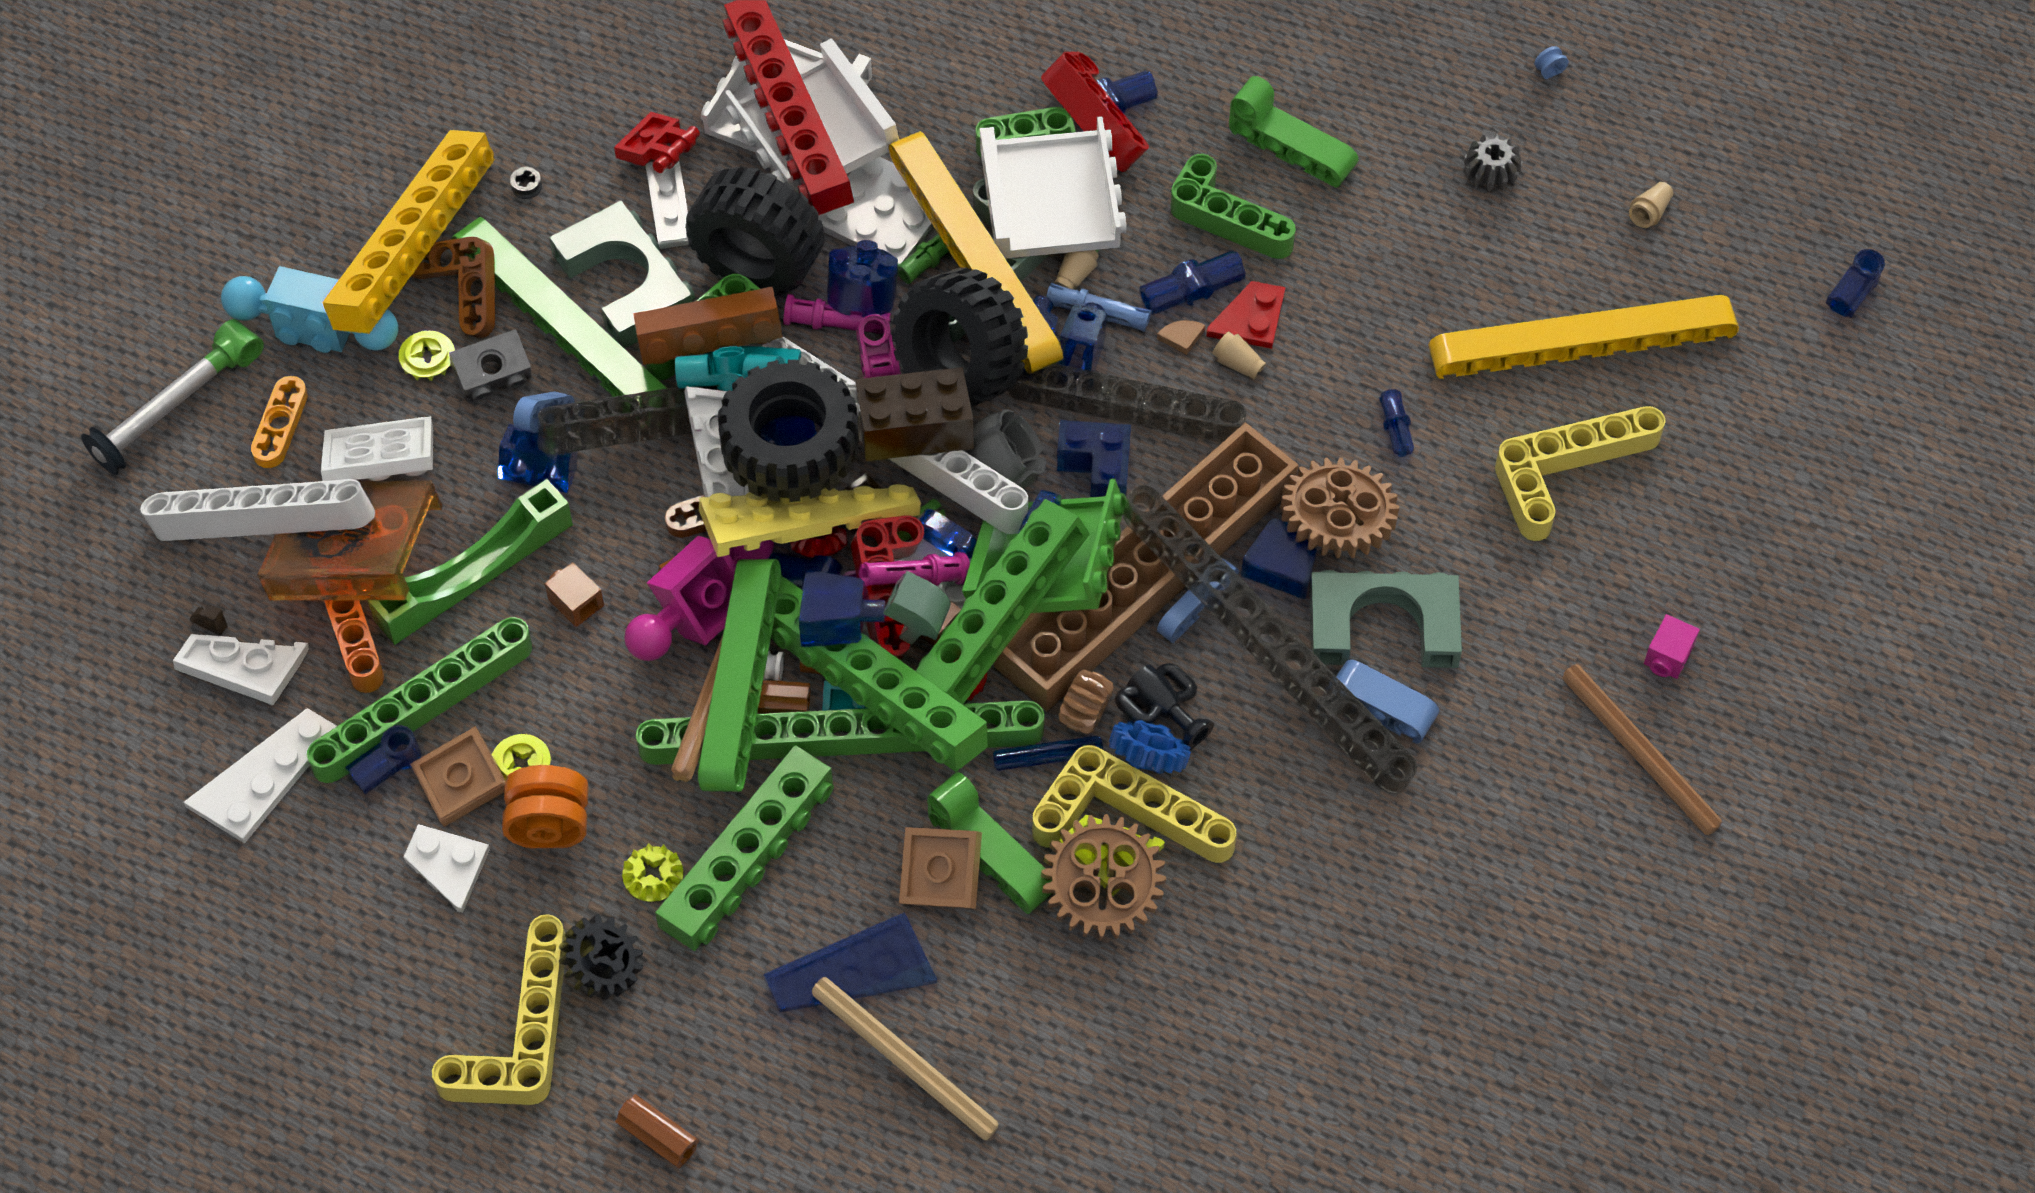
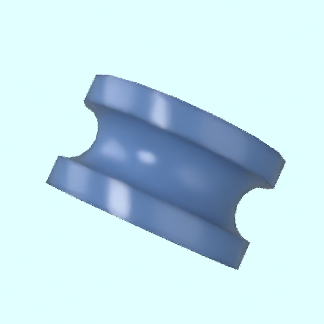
(1551, 62)

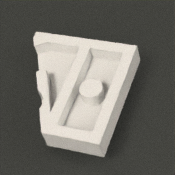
(447, 862)

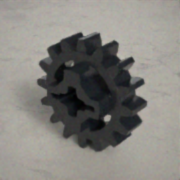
(606, 974)

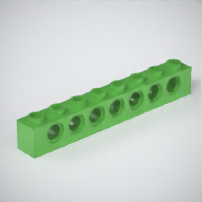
(886, 687)

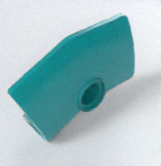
(727, 364)

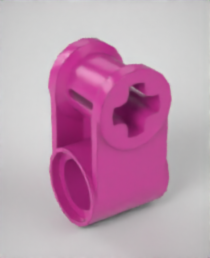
(877, 352)

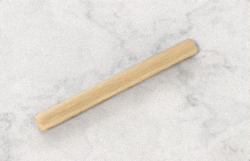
(905, 1058)

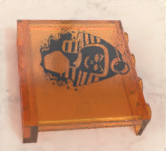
(357, 561)

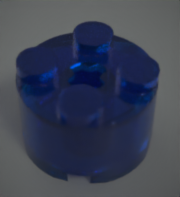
(862, 279)

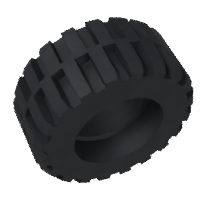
(755, 229)
(985, 315)
(781, 392)

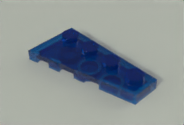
(861, 965)

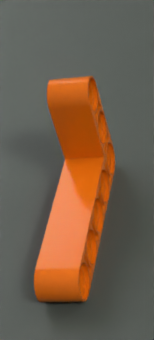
(360, 654)

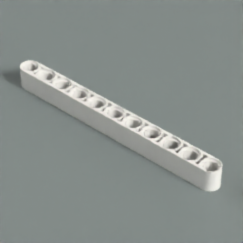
(951, 473)

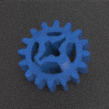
(1149, 747)

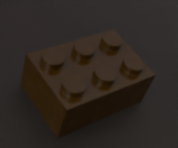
(914, 414)

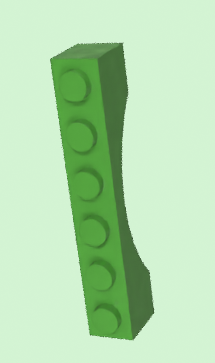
(522, 530)

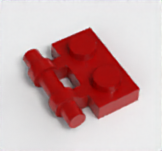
(649, 142)

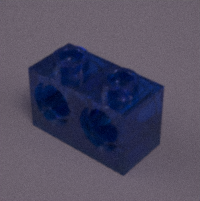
(526, 464)

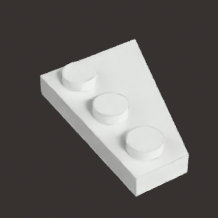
(242, 667)

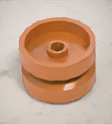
(545, 807)

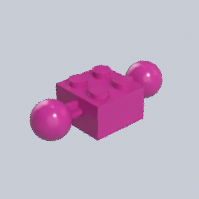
(693, 597)

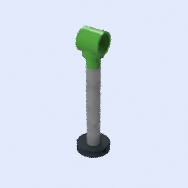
(232, 346)

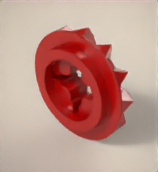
(821, 545)

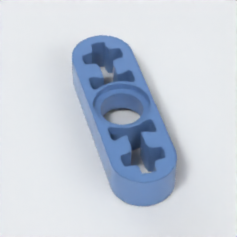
(528, 407)
(1184, 613)

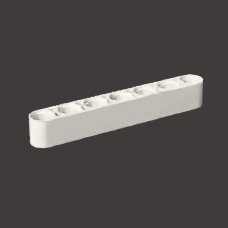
(258, 510)

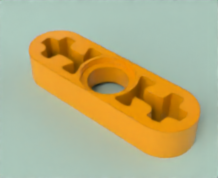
(277, 408)

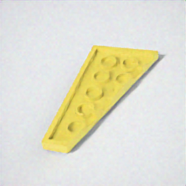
(754, 519)

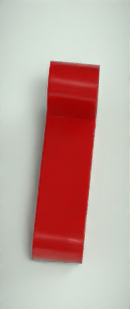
(1084, 99)
(888, 549)

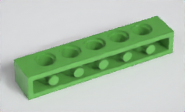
(1020, 593)
(796, 772)

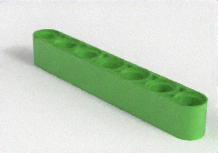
(739, 675)
(427, 684)

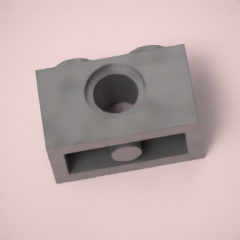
(503, 349)

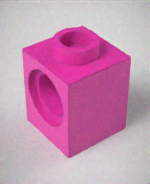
(1671, 647)

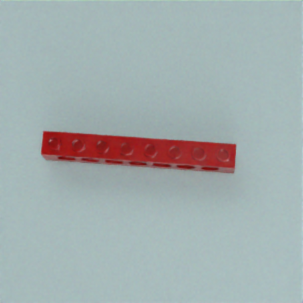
(788, 105)

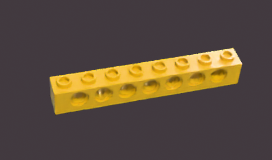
(408, 232)

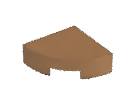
(1181, 335)

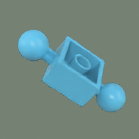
(298, 311)

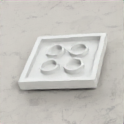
(881, 211)
(378, 450)

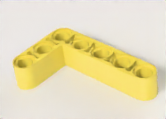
(1565, 455)
(1131, 802)
(529, 1028)

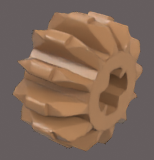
(1085, 701)

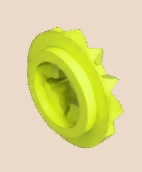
(412, 351)
(522, 746)
(649, 887)

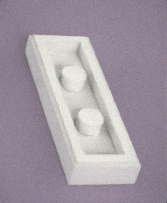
(668, 205)

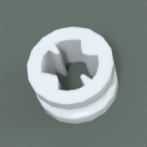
(774, 667)

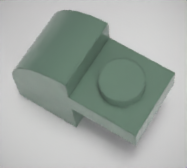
(917, 606)

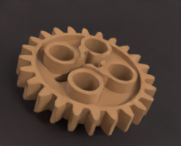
(1339, 507)
(1069, 874)

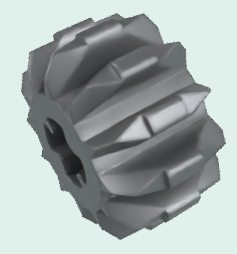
(1493, 162)

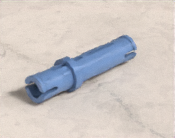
(1116, 311)

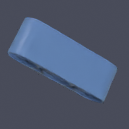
(1391, 702)

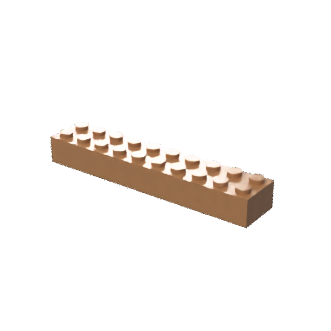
(1217, 499)

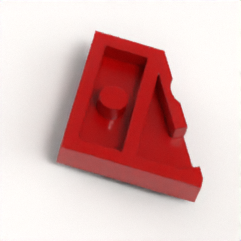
(1251, 315)

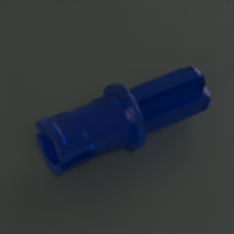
(1396, 422)

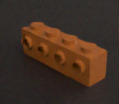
(707, 325)

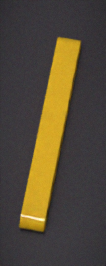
(968, 238)
(1583, 335)

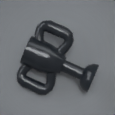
(1159, 697)

